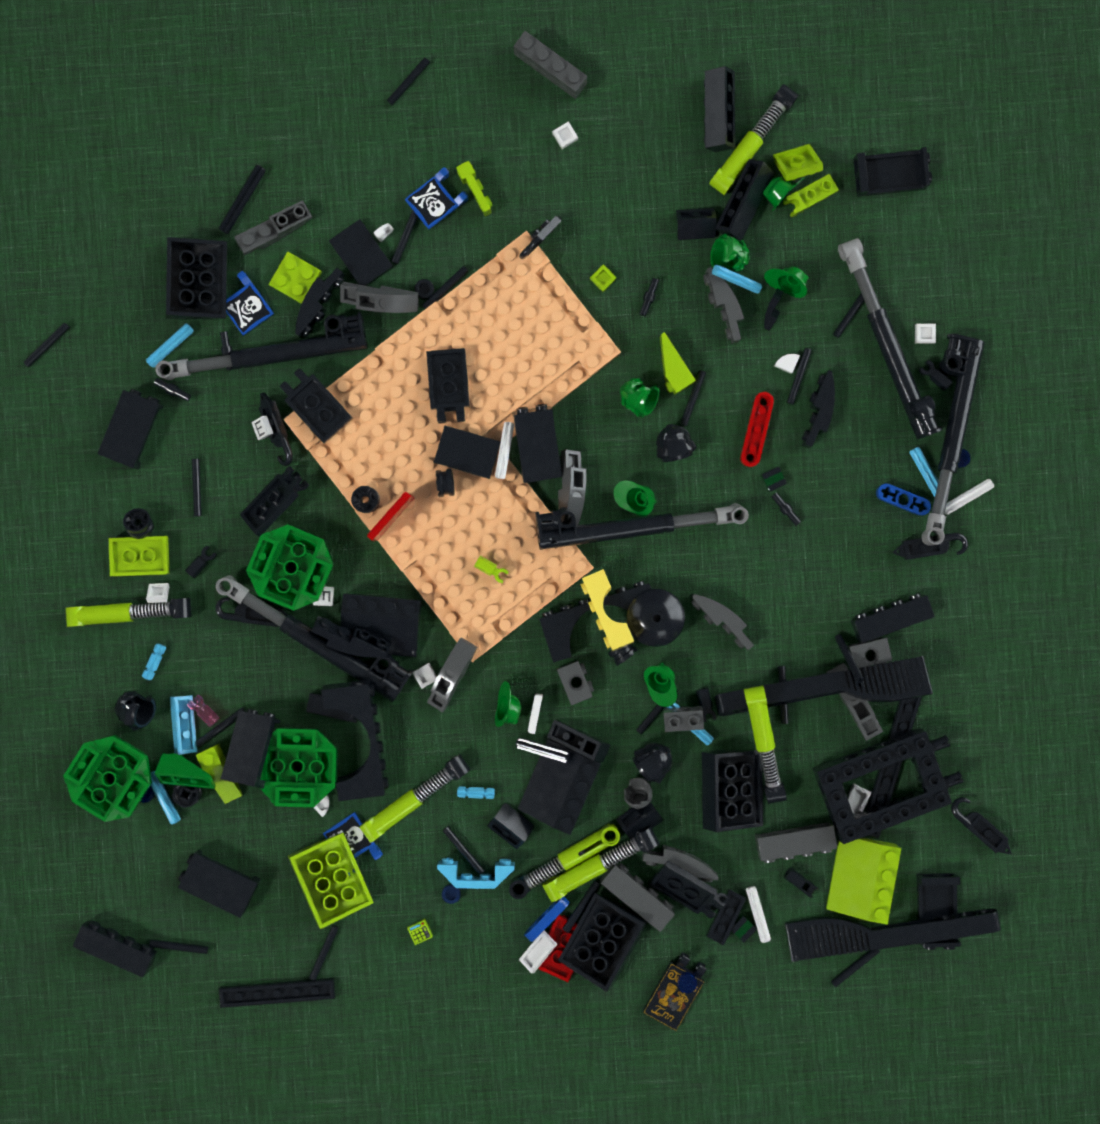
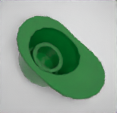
(777, 190)
(789, 280)
(634, 497)
(661, 684)
(508, 706)

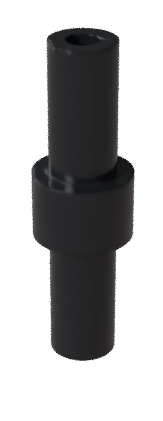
(649, 297)
(226, 348)
(172, 389)
(786, 508)

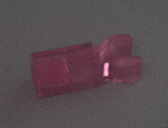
(203, 711)

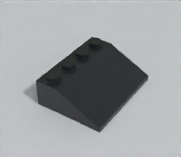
(196, 279)
(386, 618)
(559, 789)
(732, 790)
(603, 941)

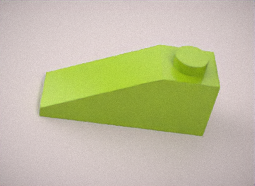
(675, 370)
(213, 761)

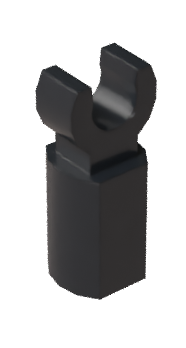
(936, 376)
(200, 562)
(705, 701)

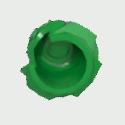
(729, 253)
(638, 397)

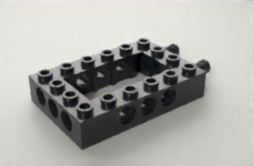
(907, 745)

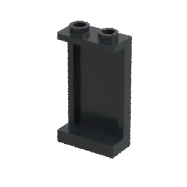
(892, 172)
(129, 428)
(537, 443)
(249, 748)
(218, 884)
(937, 898)

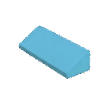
(183, 725)

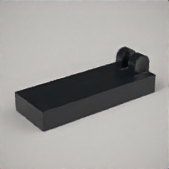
(315, 706)
(726, 917)

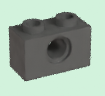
(880, 651)
(579, 693)
(683, 719)

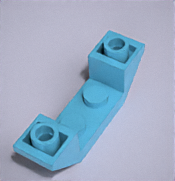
(450, 870)

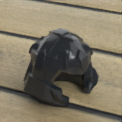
(674, 443)
(135, 709)
(653, 761)

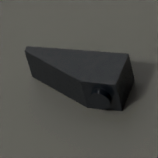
(579, 741)

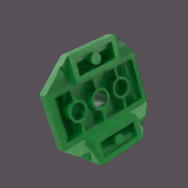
(270, 567)
(89, 780)
(295, 787)

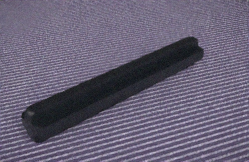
(242, 199)

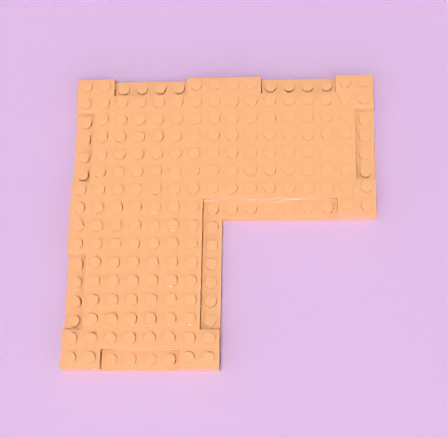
(524, 348)

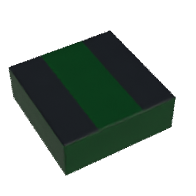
(773, 479)
(743, 928)

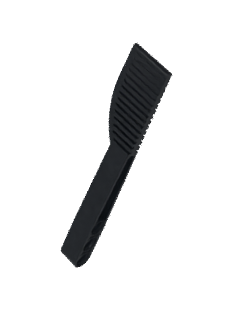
(881, 683)
(840, 936)

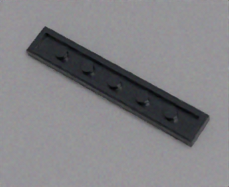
(277, 992)

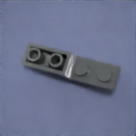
(274, 229)
(723, 296)
(379, 300)
(573, 484)
(719, 613)
(451, 674)
(860, 711)
(683, 860)

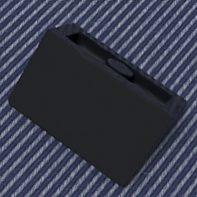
(696, 223)
(637, 819)
(511, 826)

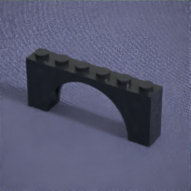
(559, 625)
(357, 699)

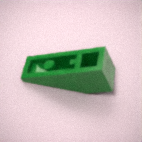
(178, 770)

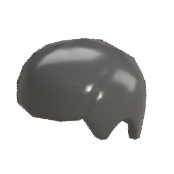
(638, 793)

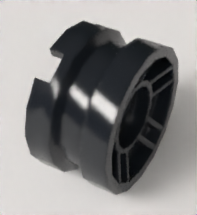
(445, 483)
(357, 498)
(131, 522)
(622, 654)
(186, 801)

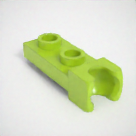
(468, 176)
(811, 194)

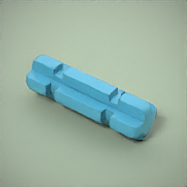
(153, 661)
(476, 792)

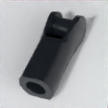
(799, 881)

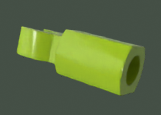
(489, 568)

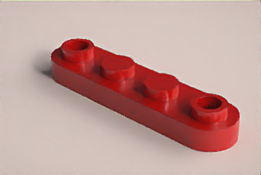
(757, 429)

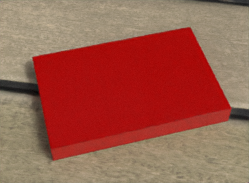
(390, 517)
(551, 964)

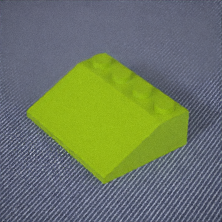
(864, 879)
(326, 882)

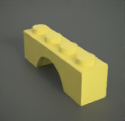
(616, 633)

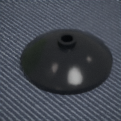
(641, 615)

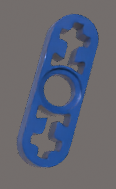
(914, 509)
(546, 919)

